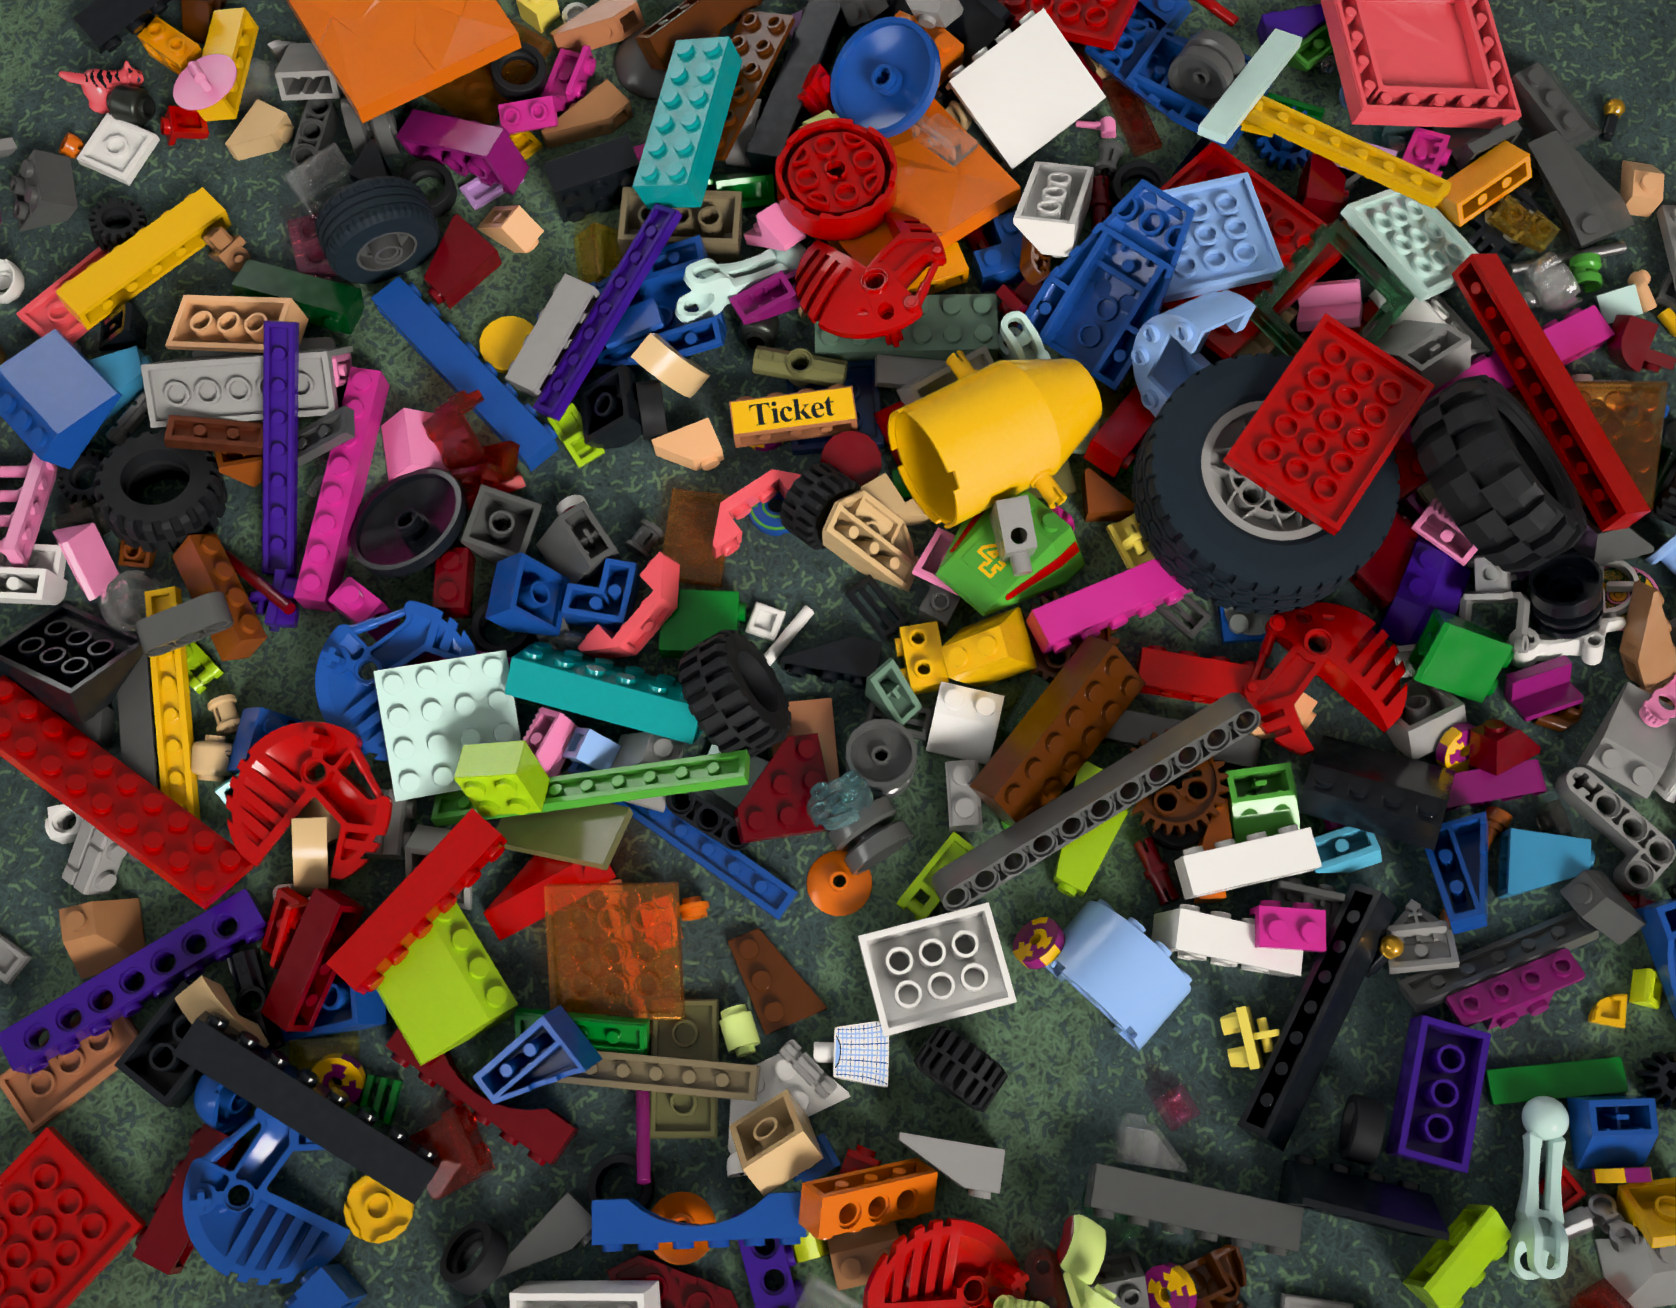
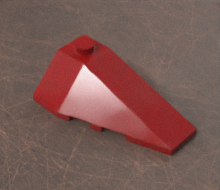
(523, 898)

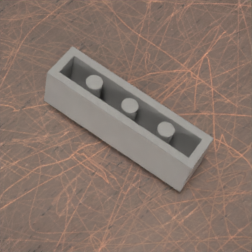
(552, 335)

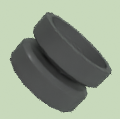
(1206, 67)
(380, 128)
(885, 740)
(871, 836)

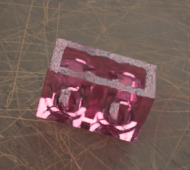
(308, 249)

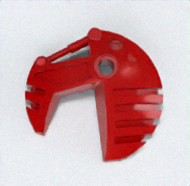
(871, 299)
(1351, 662)
(282, 782)
(938, 1264)

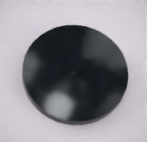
(409, 523)

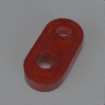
(1047, 1284)

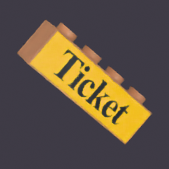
(793, 415)

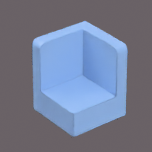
(591, 749)

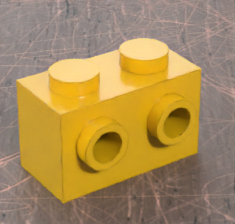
(922, 657)

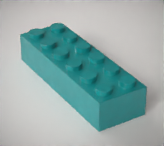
(688, 123)
(602, 691)

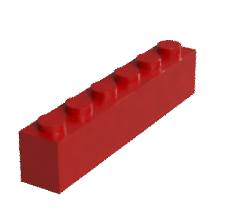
(417, 902)

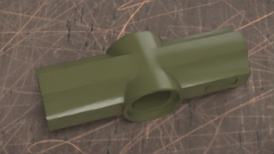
(781, 364)

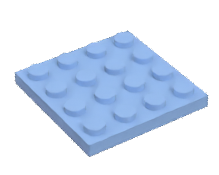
(1226, 241)

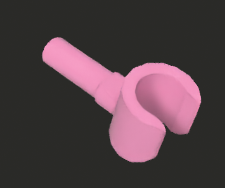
(1106, 126)

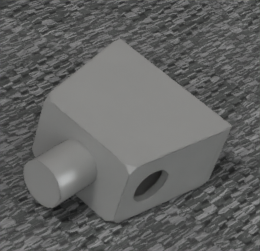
(1013, 520)

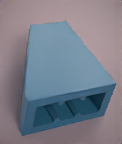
(124, 373)
(1539, 860)

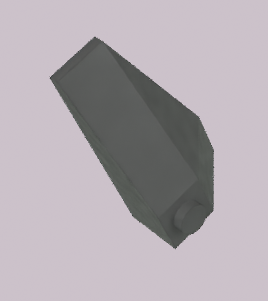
(1580, 195)

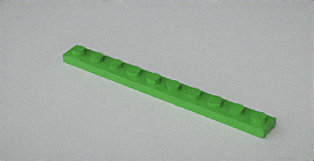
(619, 784)

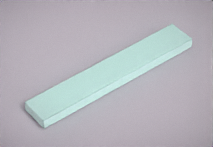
(1249, 86)

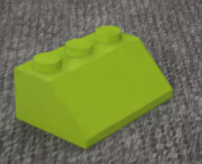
(1458, 1264)

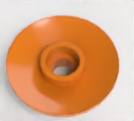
(833, 899)
(693, 1210)

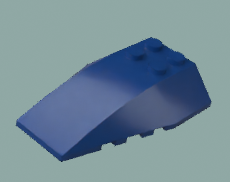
(1142, 67)
(1113, 283)
(667, 286)

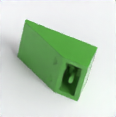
(1261, 800)

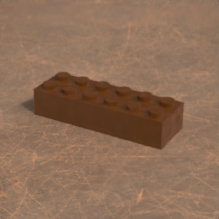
(1059, 731)

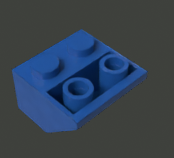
(1162, 13)
(253, 726)
(1612, 1130)

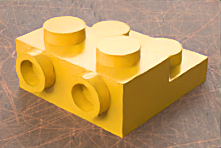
(1650, 1209)

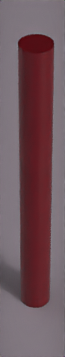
(261, 584)

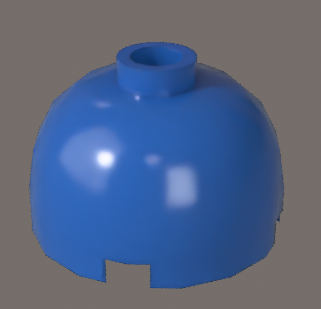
(219, 1106)

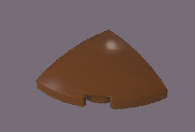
(1218, 1277)

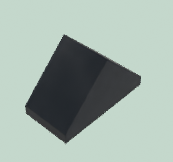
(123, 329)

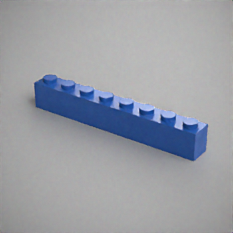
(462, 370)

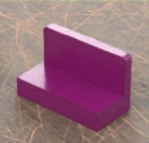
(1542, 689)

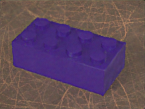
(1438, 1094)

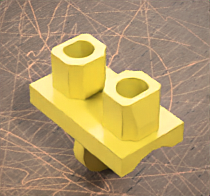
(1130, 542)
(1243, 1023)

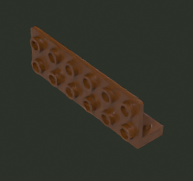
(758, 43)

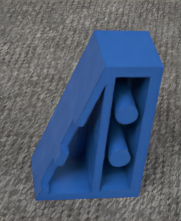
(1462, 871)
(538, 1057)

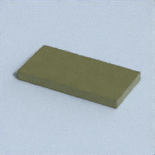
(570, 835)
(690, 1038)

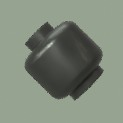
(131, 105)
(759, 333)

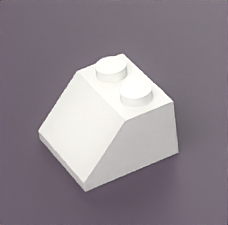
(965, 723)

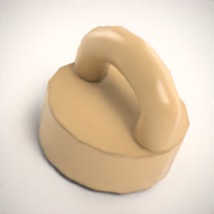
(960, 114)

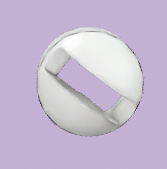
(734, 1166)

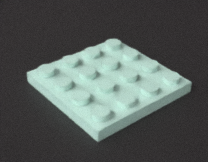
(1411, 240)
(437, 710)

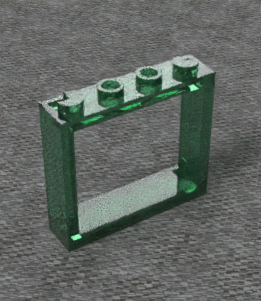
(1359, 256)

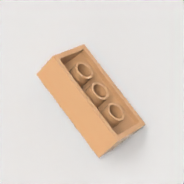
(229, 322)

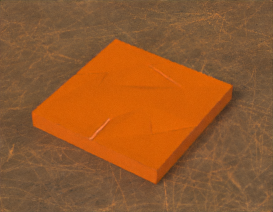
(403, 48)
(940, 195)

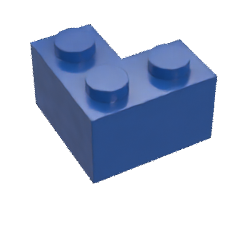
(1000, 262)
(607, 605)
(327, 1288)

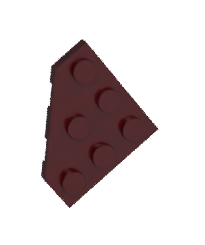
(781, 792)
(676, 1286)

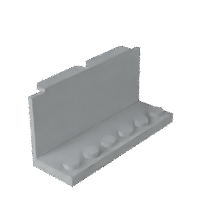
(232, 384)

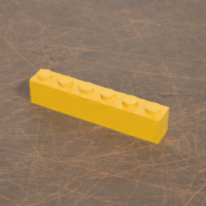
(142, 259)

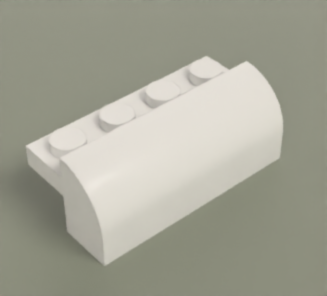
(38, 583)

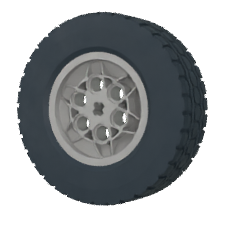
(1205, 528)

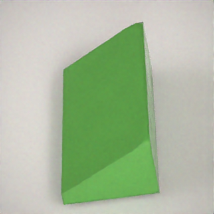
(1312, 50)

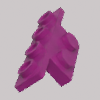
(1515, 992)

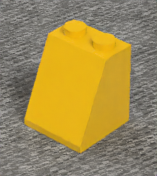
(989, 650)

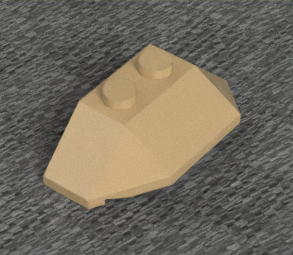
(871, 539)

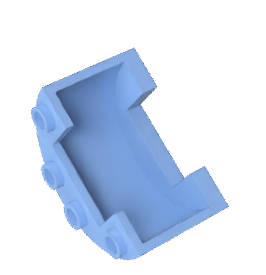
(1171, 343)
(1120, 971)

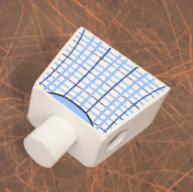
(858, 1054)

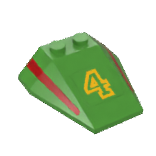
(986, 583)

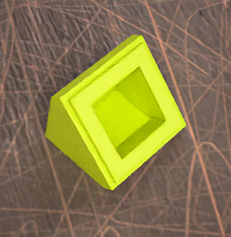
(1646, 988)
(810, 1248)

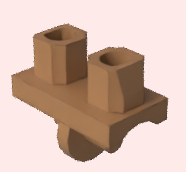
(226, 248)

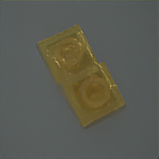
(1519, 224)

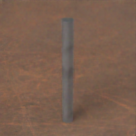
(1603, 251)

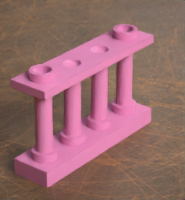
(29, 510)

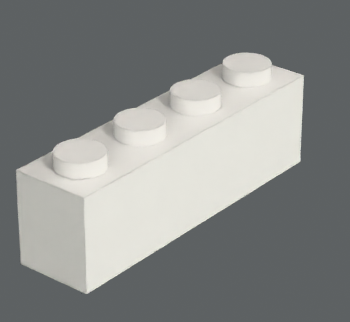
(1247, 862)

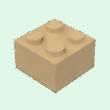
(775, 1142)

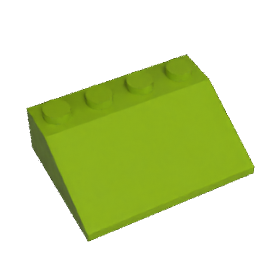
(445, 989)

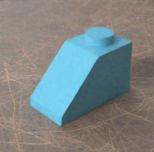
(1347, 850)

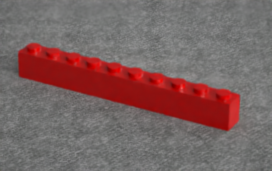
(1550, 393)

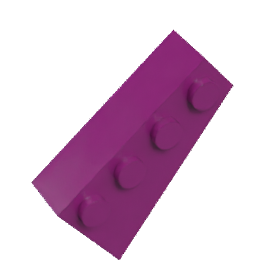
(465, 147)

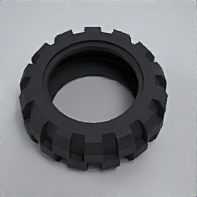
(1497, 474)

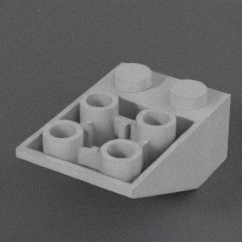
(1429, 349)

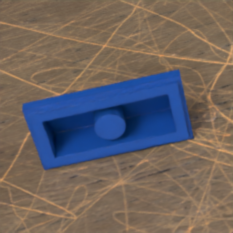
(636, 322)

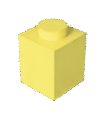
(539, 13)

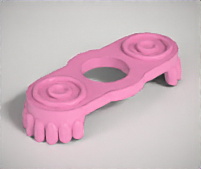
(1652, 712)

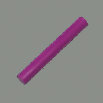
(643, 1137)

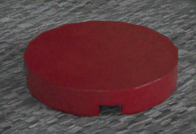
(853, 455)

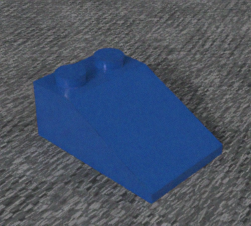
(344, 1012)

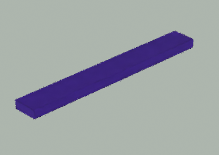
(607, 311)
(280, 446)

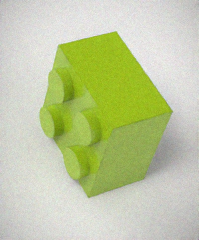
(502, 778)

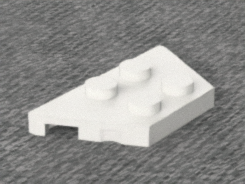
(776, 1077)

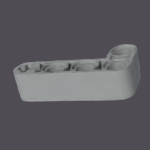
(1611, 826)

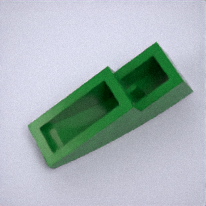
(755, 187)

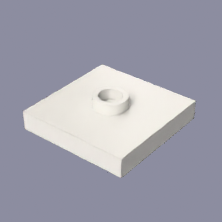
(118, 149)

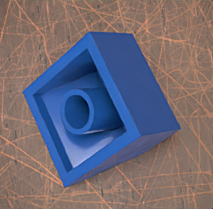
(527, 596)

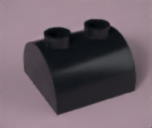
(611, 410)

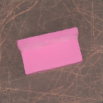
(1337, 298)

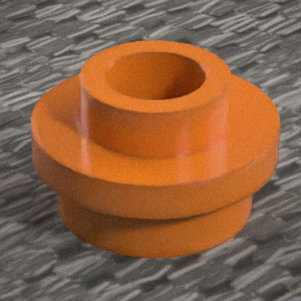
(693, 908)

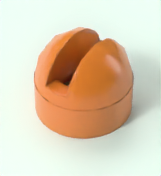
(71, 145)

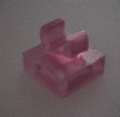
(1176, 1107)

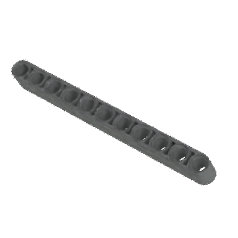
(1095, 801)

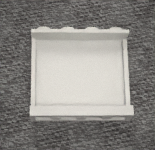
(1025, 88)

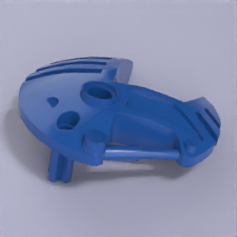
(339, 684)
(265, 1233)

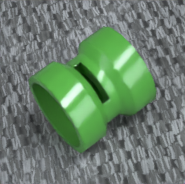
(1586, 270)

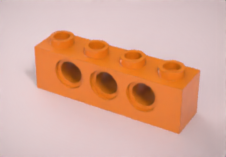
(867, 1198)

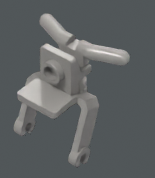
(1494, 586)

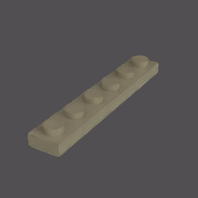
(671, 1076)

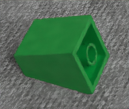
(1459, 656)

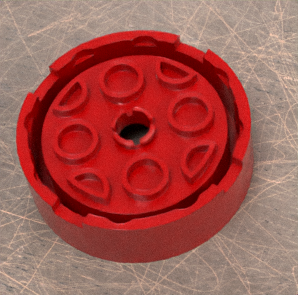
(831, 205)

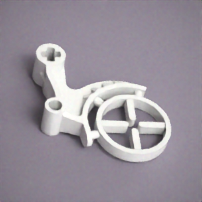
(1589, 646)

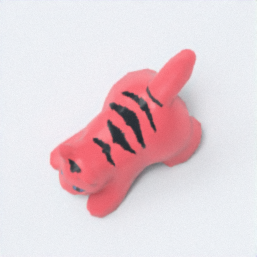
(100, 83)

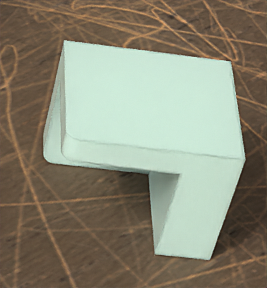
(1619, 302)

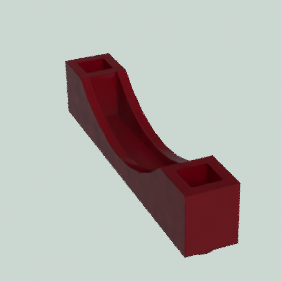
(539, 1130)

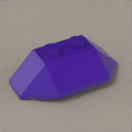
(1428, 582)

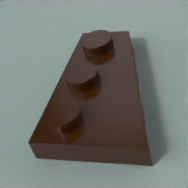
(772, 983)

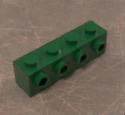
(321, 300)

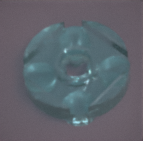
(839, 801)

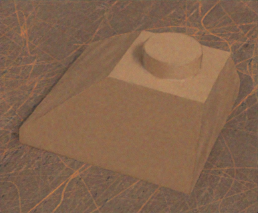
(102, 933)

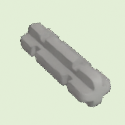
(128, 421)
(808, 1069)

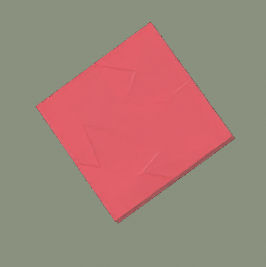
(1421, 63)

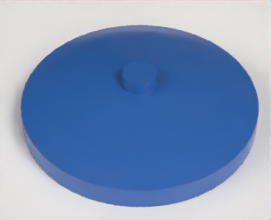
(886, 75)

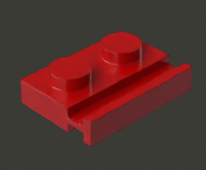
(816, 91)

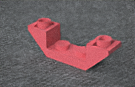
(737, 506)
(663, 577)

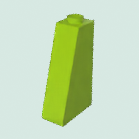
(1082, 857)

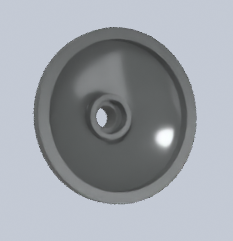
(634, 70)

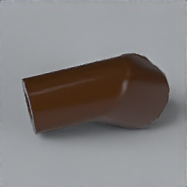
(1560, 720)

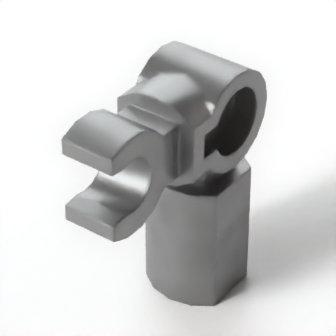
(1601, 1213)

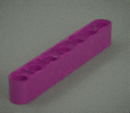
(1480, 787)

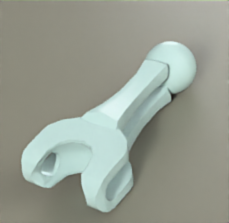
(722, 281)
(1028, 345)
(1541, 1229)

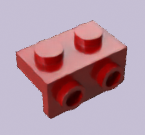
(282, 924)

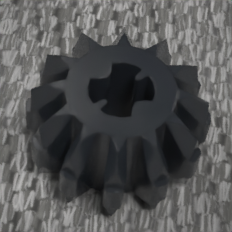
(1656, 1079)

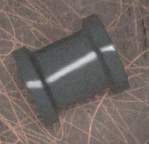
(1107, 158)
(644, 539)

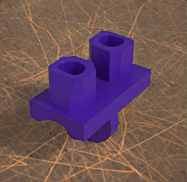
(274, 616)

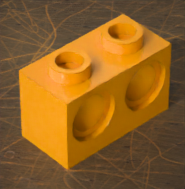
(169, 45)

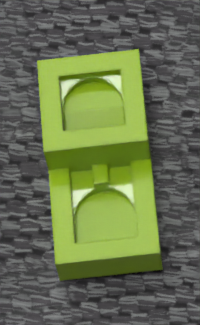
(571, 435)

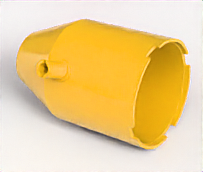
(993, 434)

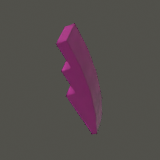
(767, 298)

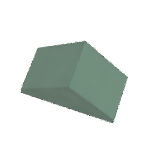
(892, 693)

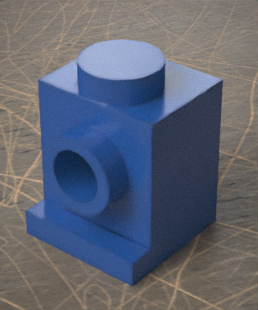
(828, 1162)

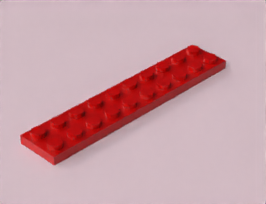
(116, 799)

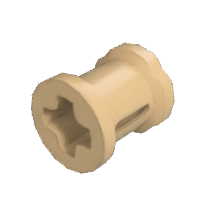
(225, 714)

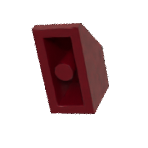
(1499, 747)

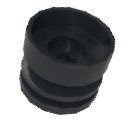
(1567, 596)

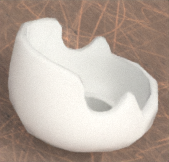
(11, 278)

